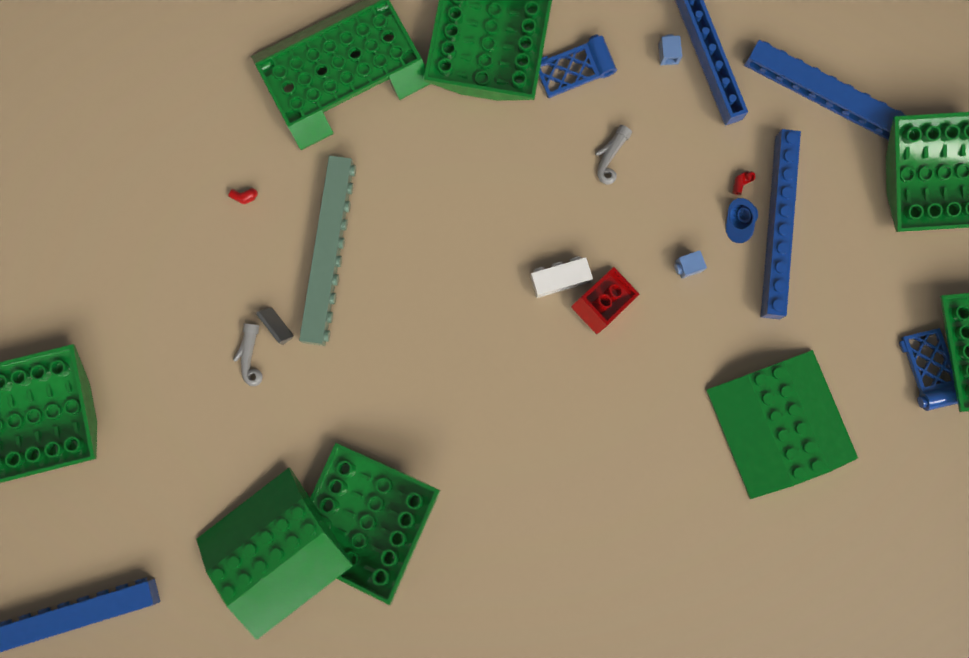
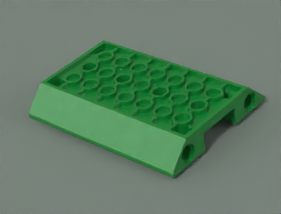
(330, 47)

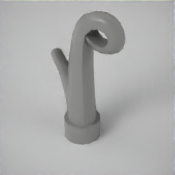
(610, 149)
(245, 352)

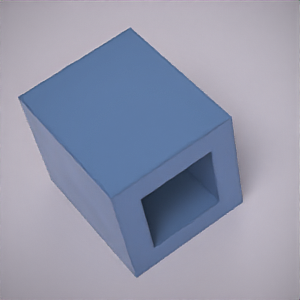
(670, 50)
(690, 264)

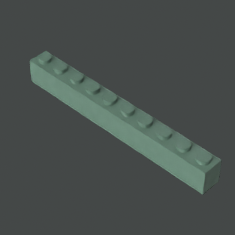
(327, 251)

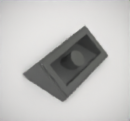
(275, 325)

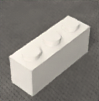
(561, 276)

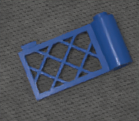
(599, 59)
(935, 395)

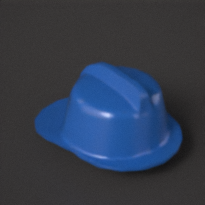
(741, 220)

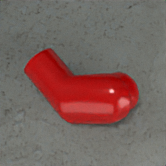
(741, 180)
(244, 197)

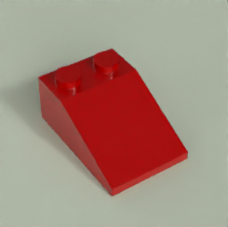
(605, 300)

